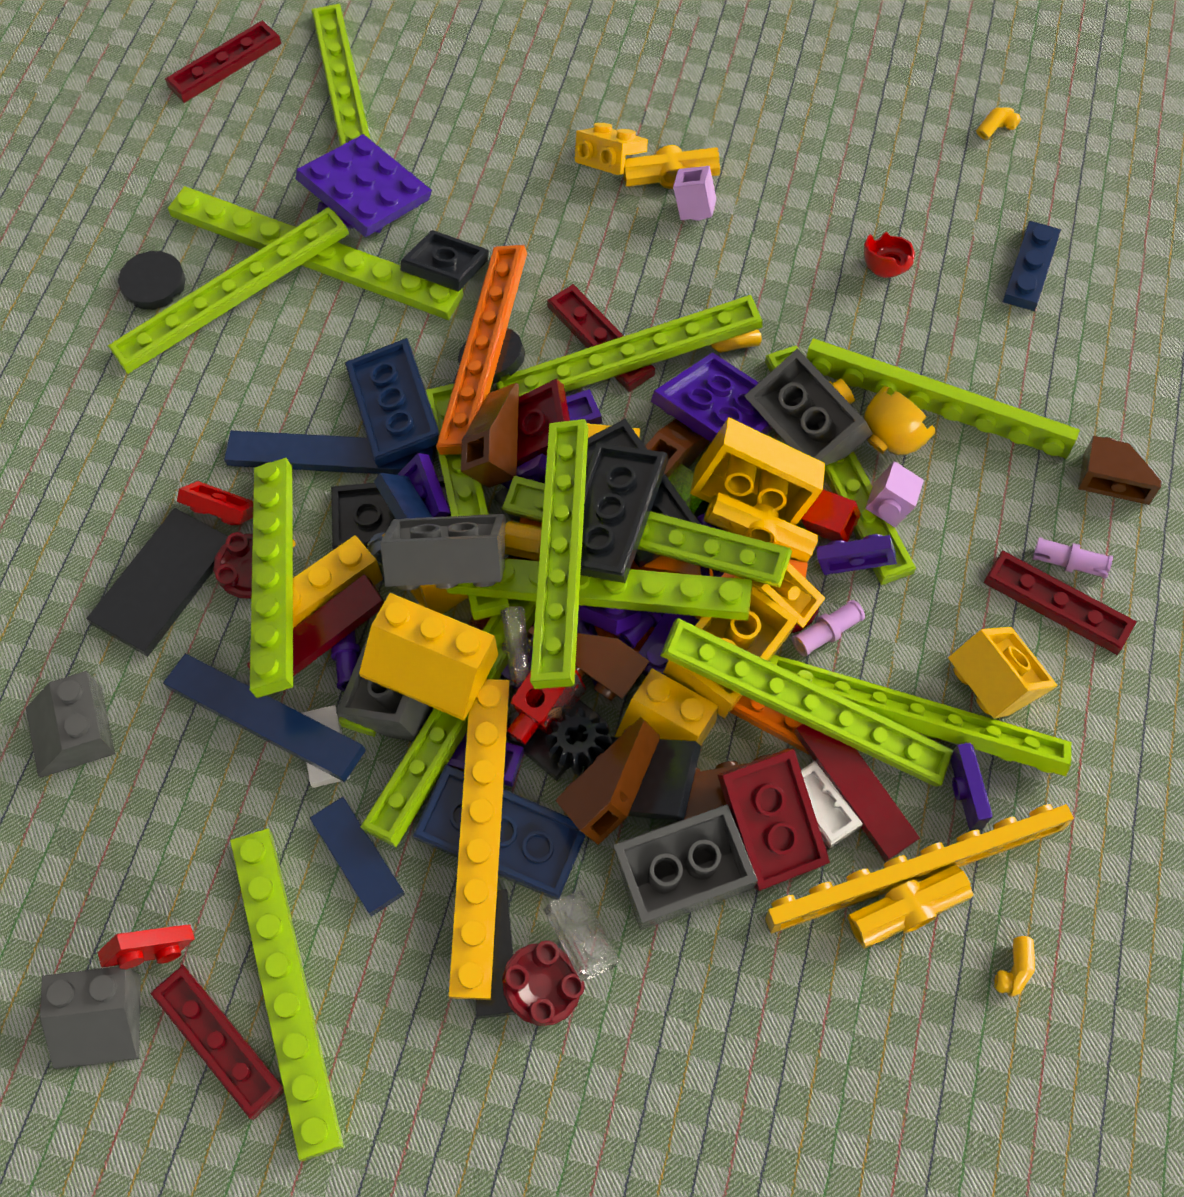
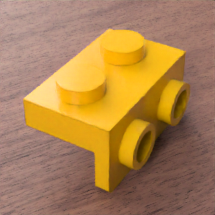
(607, 148)

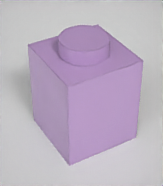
(695, 193)
(894, 494)

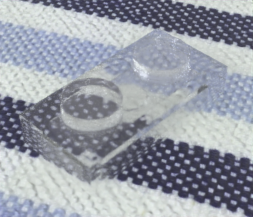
(581, 935)

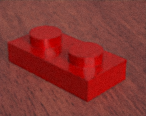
(215, 501)
(139, 946)

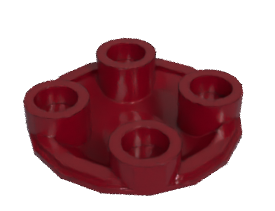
(234, 565)
(541, 984)

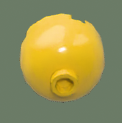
(896, 424)

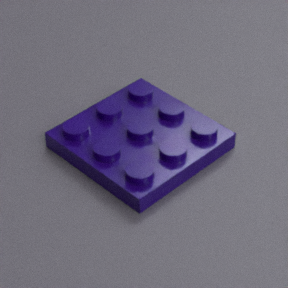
(363, 185)
(709, 395)

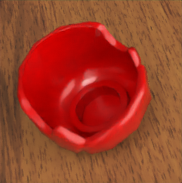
(888, 255)

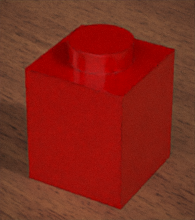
(832, 516)

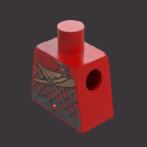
(553, 703)

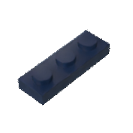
(1031, 266)

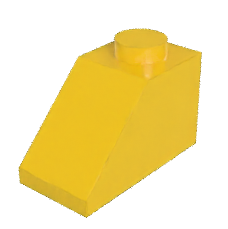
(795, 595)

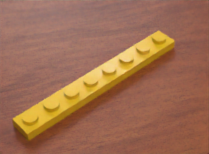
(479, 844)
(933, 859)

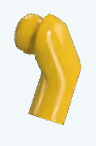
(996, 119)
(745, 340)
(1022, 969)

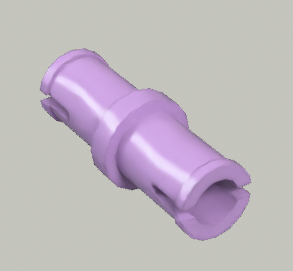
(1072, 558)
(828, 628)

